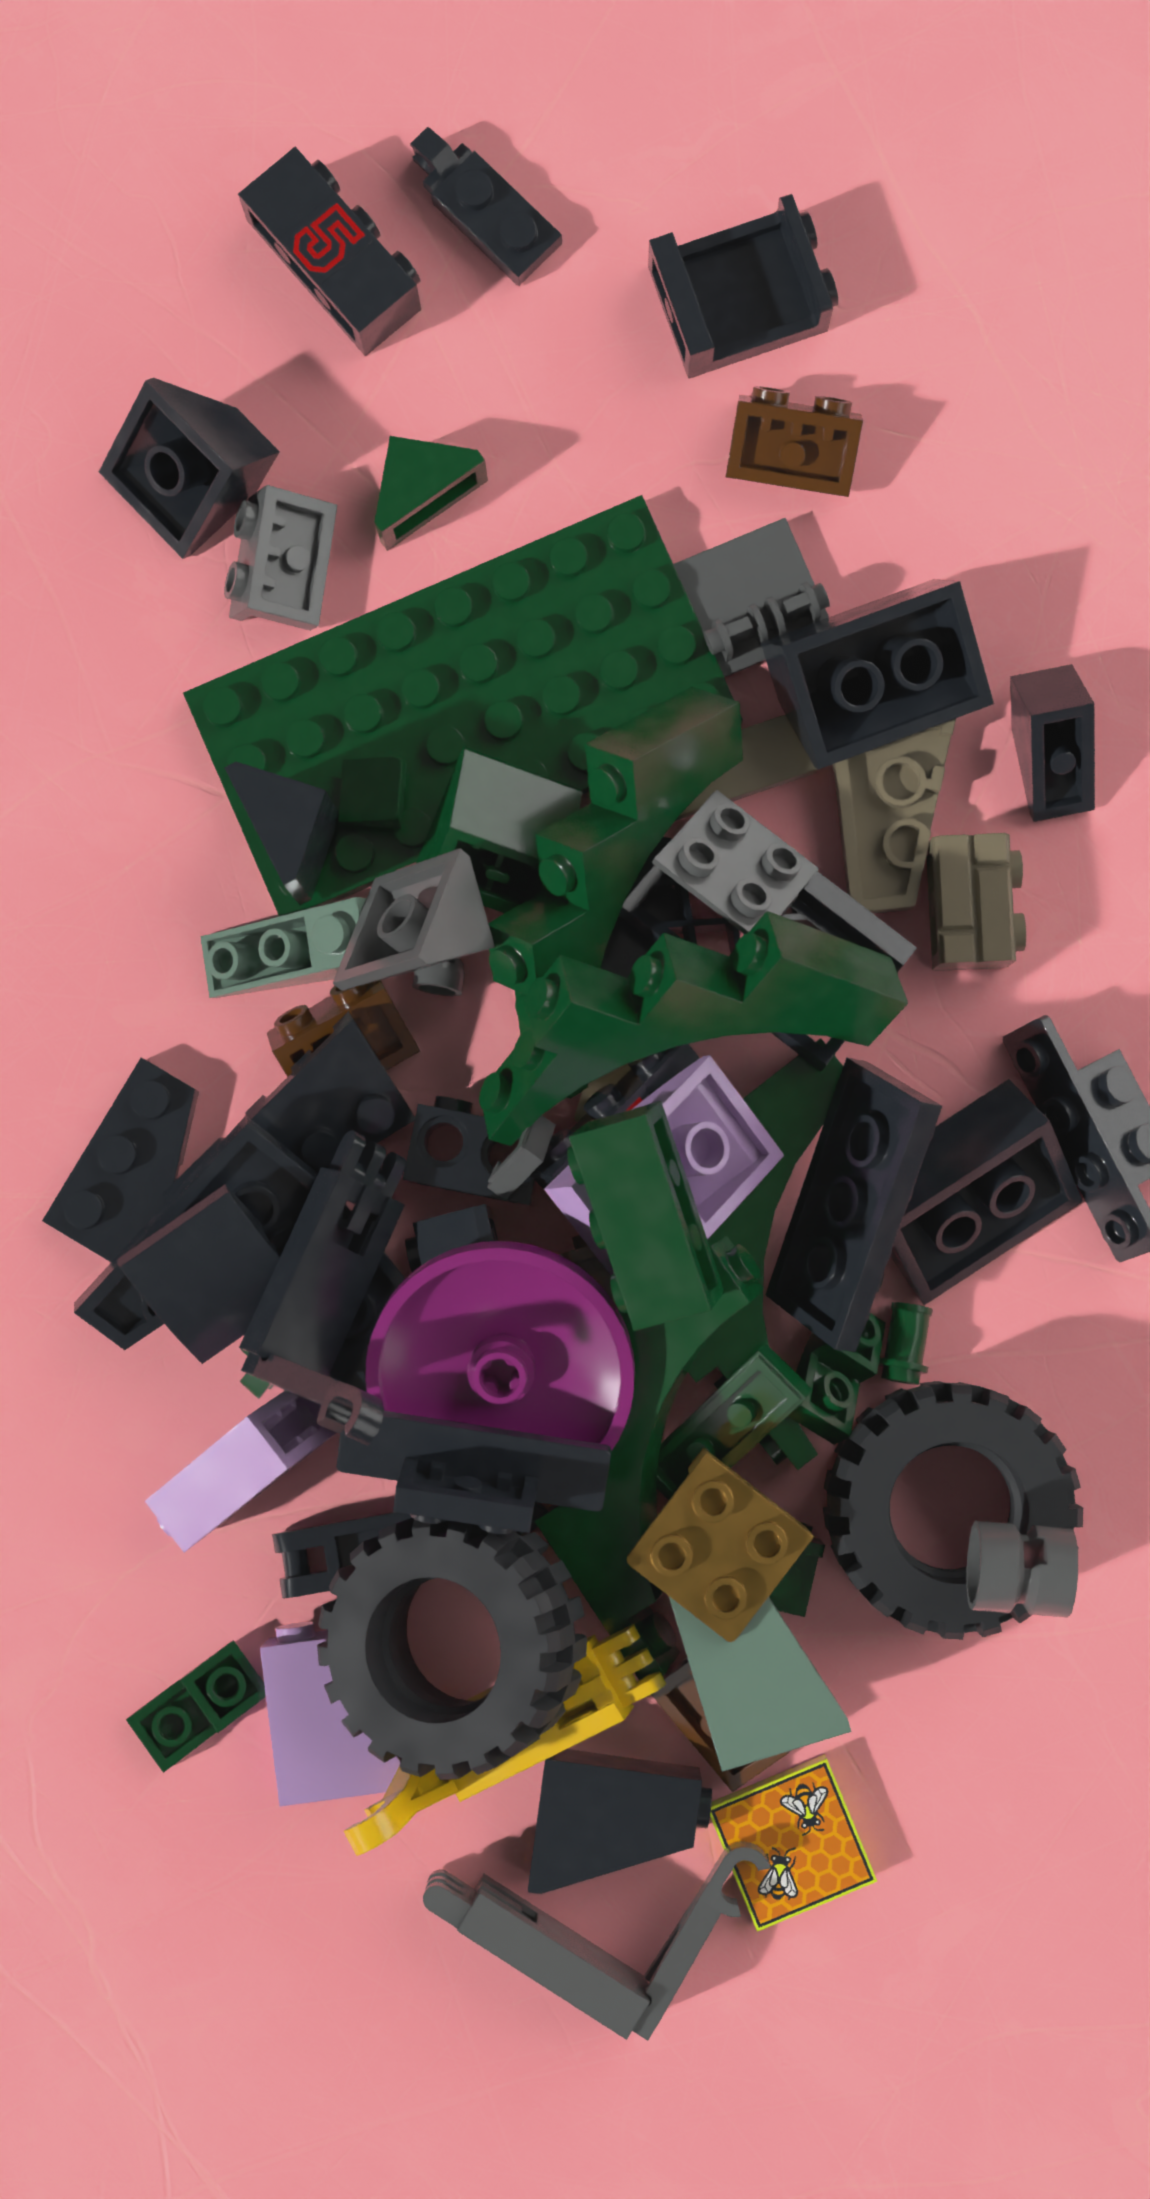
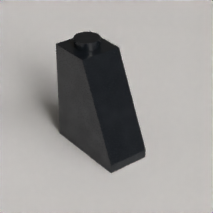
(612, 1815)

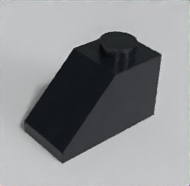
(1054, 741)
(449, 1232)

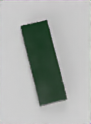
(732, 1417)

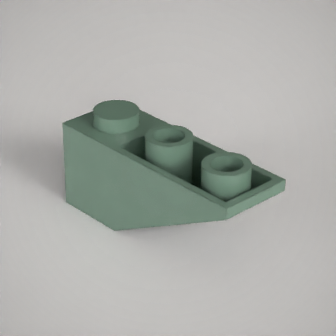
(280, 950)

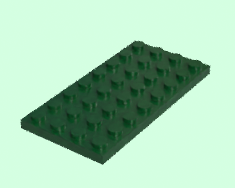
(497, 659)

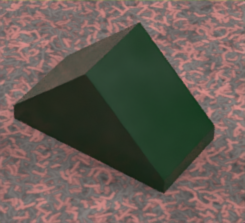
(422, 483)

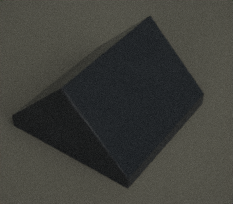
(292, 823)

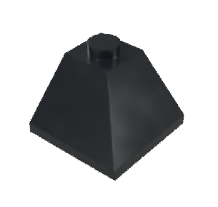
(186, 463)

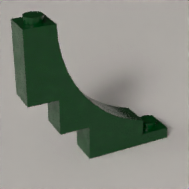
(598, 1542)

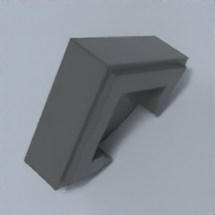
(523, 1160)

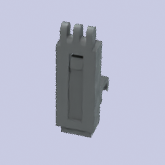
(572, 1964)

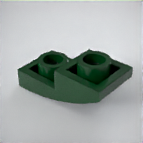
(836, 1381)
(197, 1706)

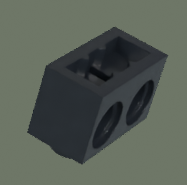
(471, 1167)

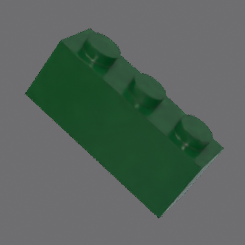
(645, 1216)

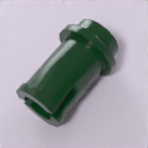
(906, 1343)

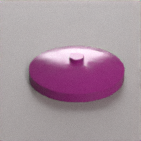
(505, 1344)

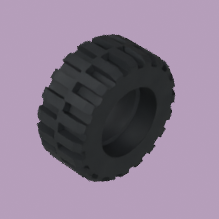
(879, 1450)
(390, 1694)

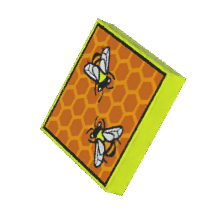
(805, 1835)

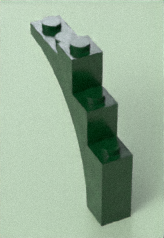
(590, 859)
(682, 994)
(792, 1112)

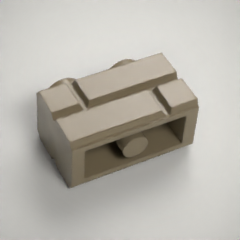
(973, 902)

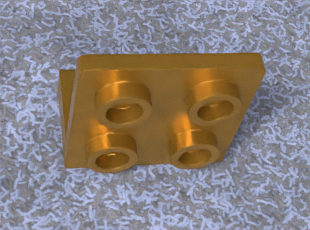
(719, 1546)

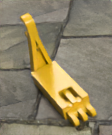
(600, 1702)

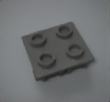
(751, 593)
(735, 864)

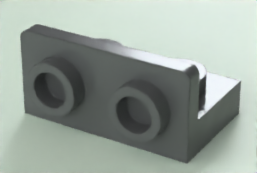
(281, 558)

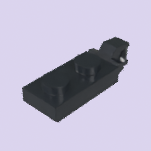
(485, 207)

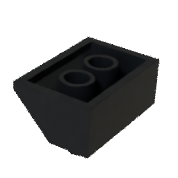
(879, 671)
(981, 1190)

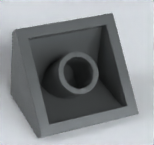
(416, 921)

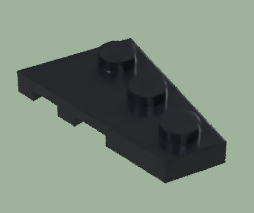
(127, 1163)

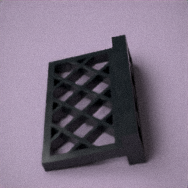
(817, 906)

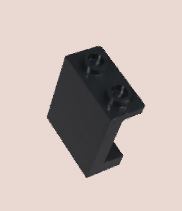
(743, 289)

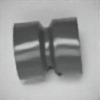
(1022, 1569)

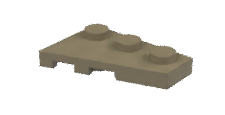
(887, 816)

